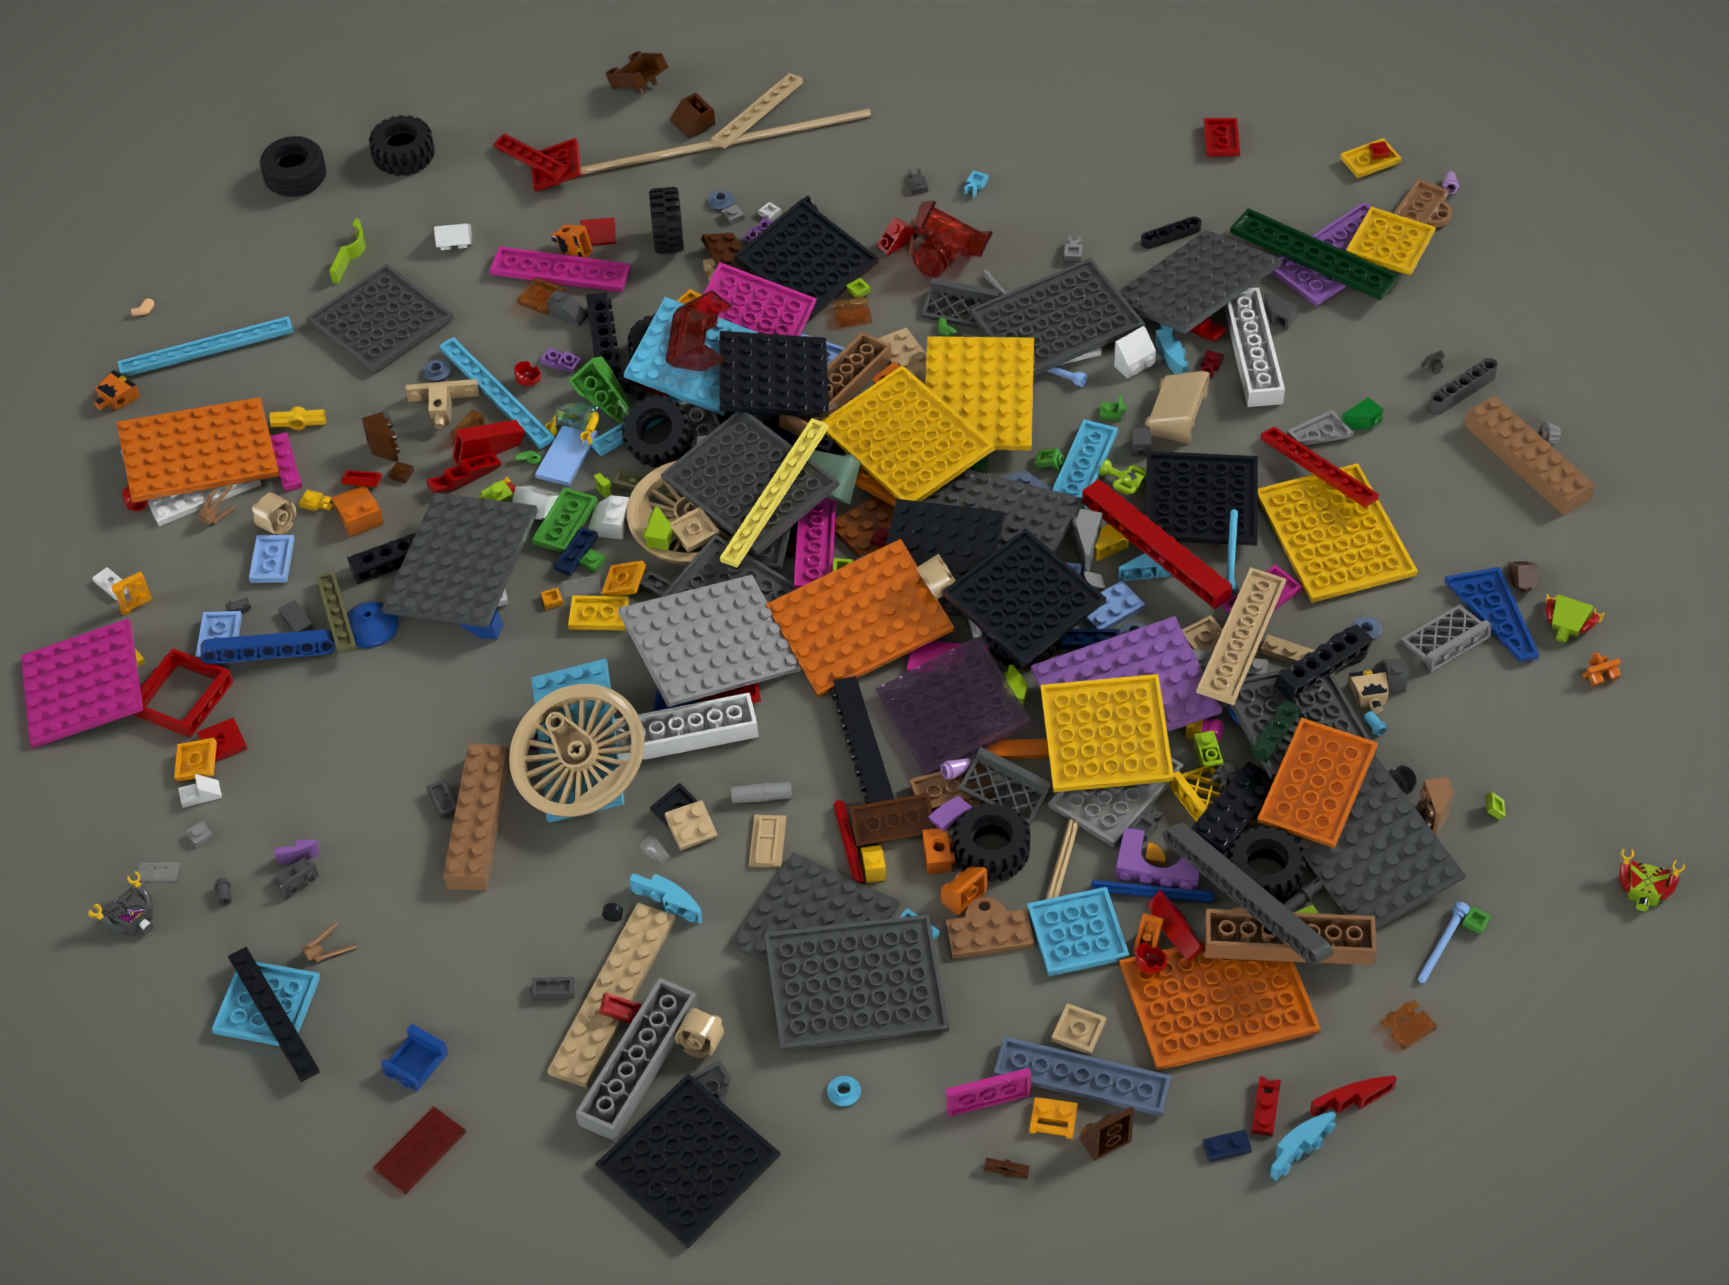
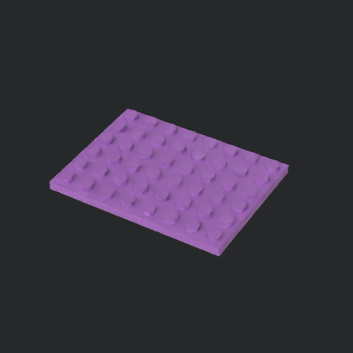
(1144, 651)

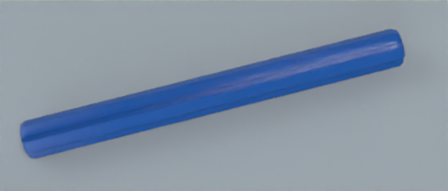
(1150, 891)

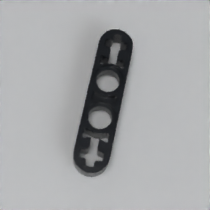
(1153, 239)

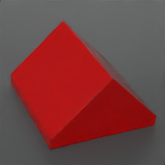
(600, 230)

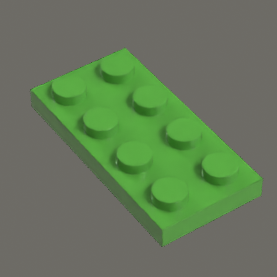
(564, 520)

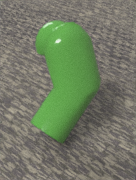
(944, 329)
(529, 456)

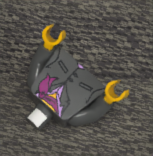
(128, 912)

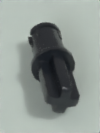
(630, 387)

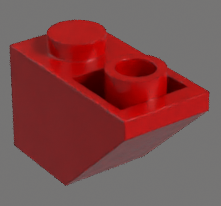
(895, 236)

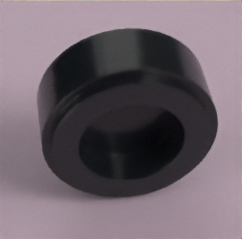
(612, 912)

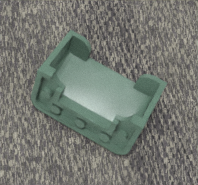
(843, 469)

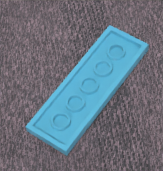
(1085, 458)

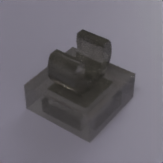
(1434, 362)

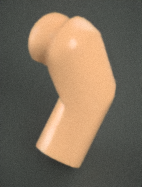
(144, 309)

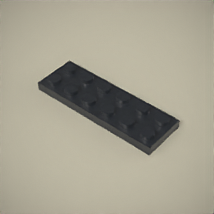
(1234, 807)

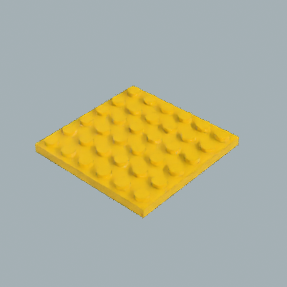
(1106, 733)

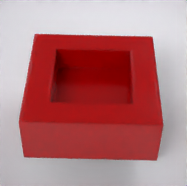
(1379, 150)

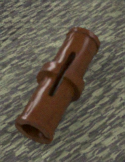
(992, 1166)

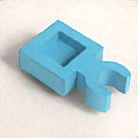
(976, 181)

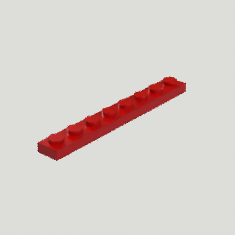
(1319, 467)

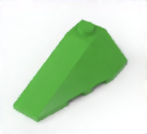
(602, 388)

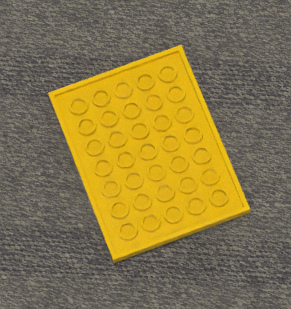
(986, 384)
(906, 436)
(1332, 538)

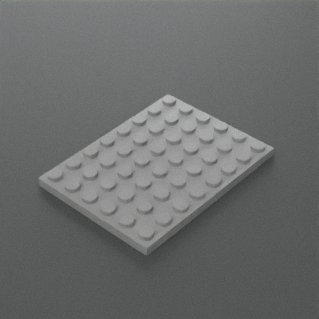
(709, 640)

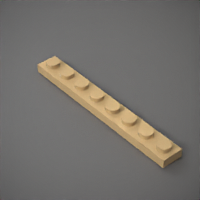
(756, 111)

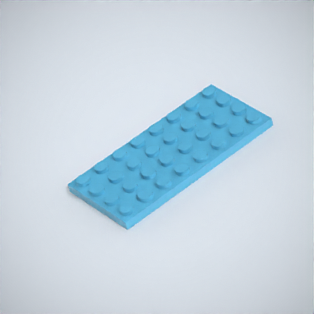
(542, 685)

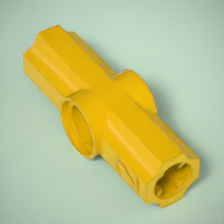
(297, 418)

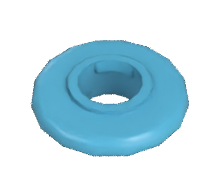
(844, 1099)

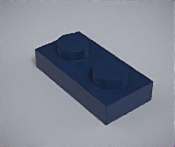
(1227, 1145)

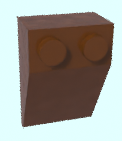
(1108, 1133)

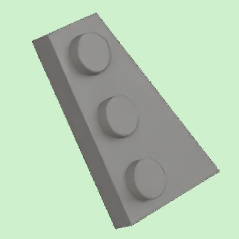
(1321, 429)

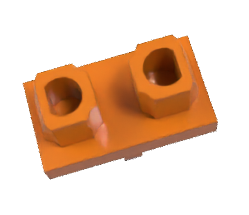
(1594, 673)

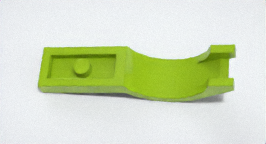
(348, 253)

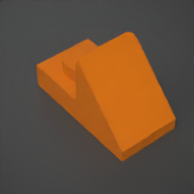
(1149, 931)

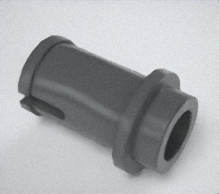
(238, 605)
(222, 886)

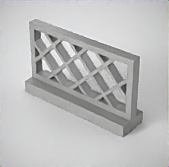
(1456, 644)

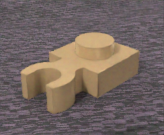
(709, 268)

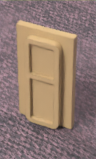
(767, 841)

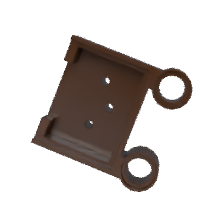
(638, 72)

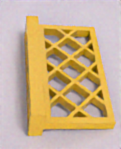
(1187, 792)

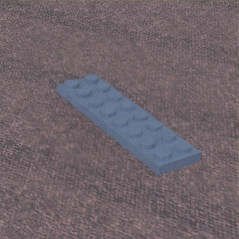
(1086, 1076)

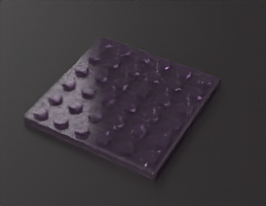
(953, 706)

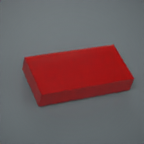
(361, 478)
(619, 1008)

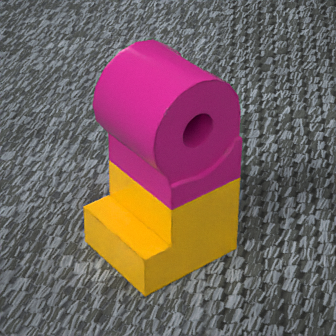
(1205, 726)

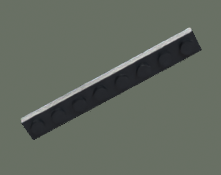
(273, 1014)

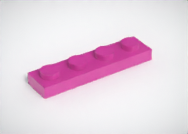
(286, 462)

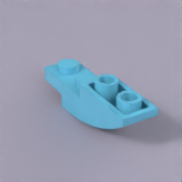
(1171, 350)
(674, 898)
(1300, 1140)

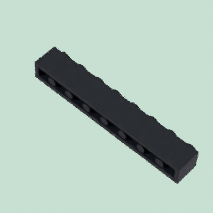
(862, 740)

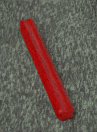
(849, 841)

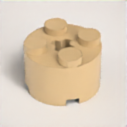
(274, 514)
(936, 575)
(699, 1033)

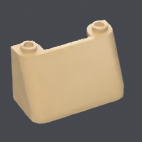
(1178, 405)

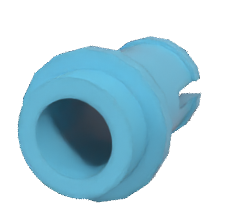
(1374, 722)

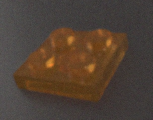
(537, 294)

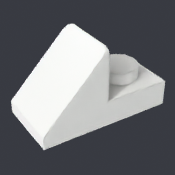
(204, 790)

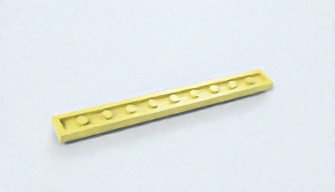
(774, 493)

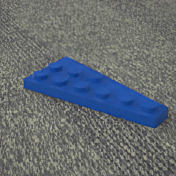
(1491, 600)

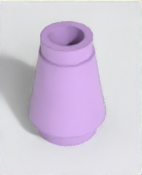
(1450, 182)
(954, 768)

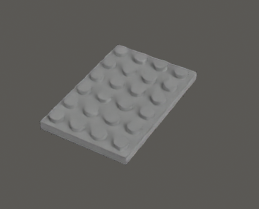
(1109, 809)

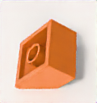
(964, 889)

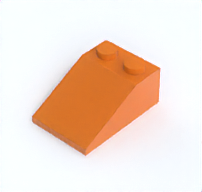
(358, 510)

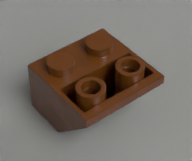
(693, 115)
(380, 436)

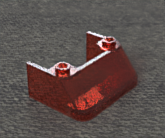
(967, 239)
(688, 333)

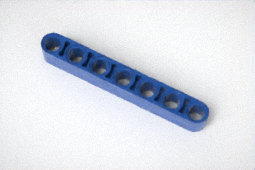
(281, 646)

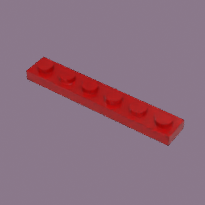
(530, 156)

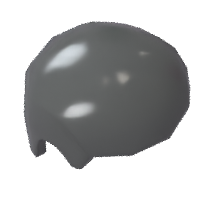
(1404, 777)

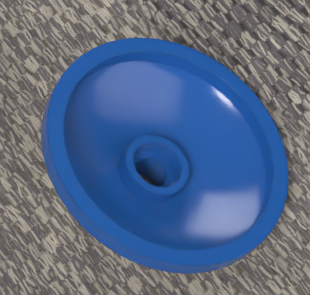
(371, 625)

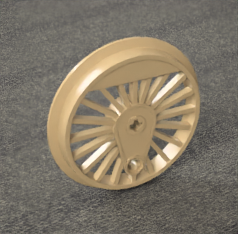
(640, 508)
(568, 741)

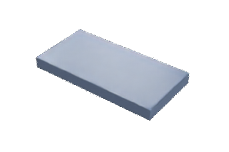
(564, 457)

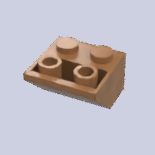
(1436, 802)

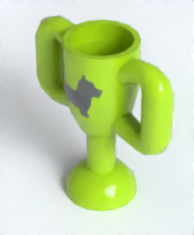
(1133, 478)

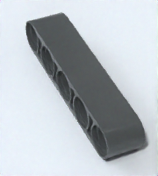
(1462, 386)

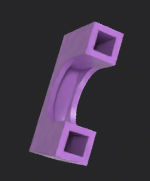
(1134, 868)

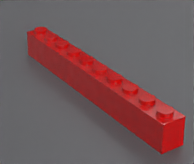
(1157, 544)

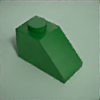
(1363, 415)

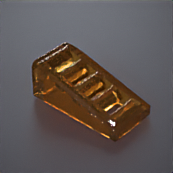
(472, 419)

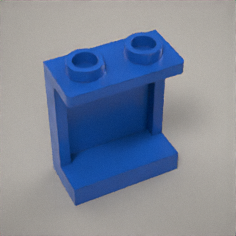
(415, 1058)

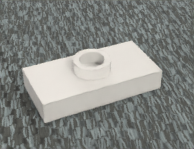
(106, 579)

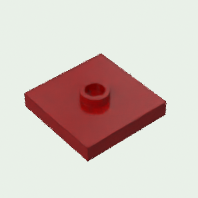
(227, 736)

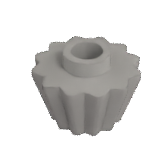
(1549, 432)

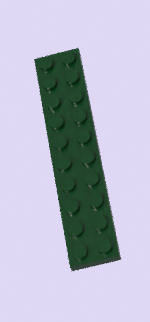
(1314, 254)

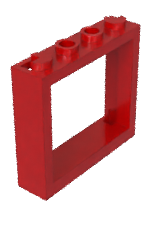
(204, 706)

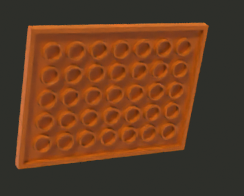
(197, 449)
(859, 617)
(1217, 1006)

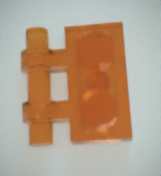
(852, 316)
(1413, 1029)

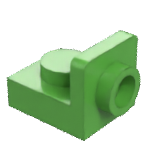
(1112, 410)
(1049, 458)

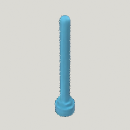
(1232, 550)

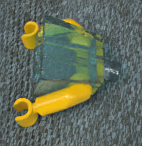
(576, 416)

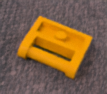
(137, 591)
(1053, 1112)

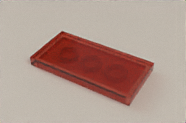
(419, 1150)

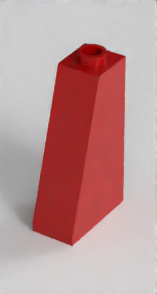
(486, 439)

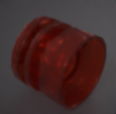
(935, 254)

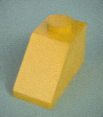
(1109, 542)
(873, 863)

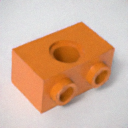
(938, 861)

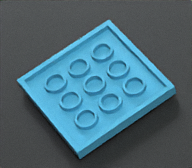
(1077, 931)
(242, 1019)

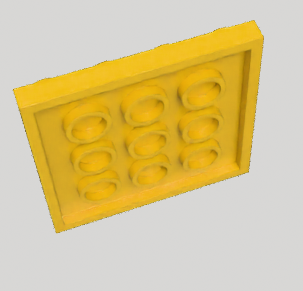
(1391, 240)

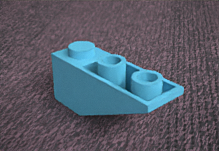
(1141, 568)

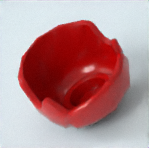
(526, 374)
(1150, 959)

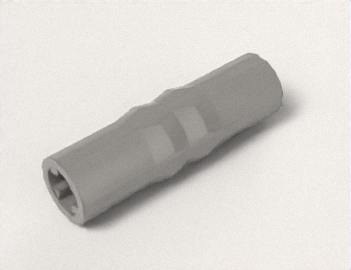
(761, 792)

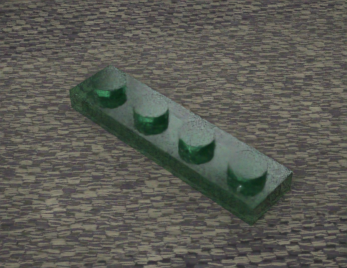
(1275, 731)

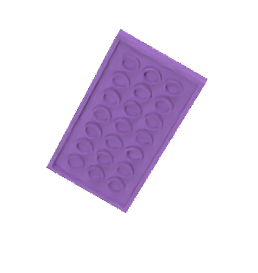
(1309, 283)

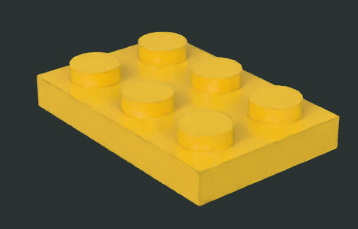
(1361, 162)
(597, 612)

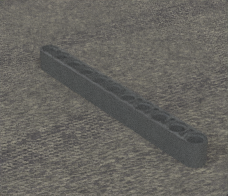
(1248, 894)

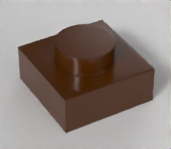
(401, 472)

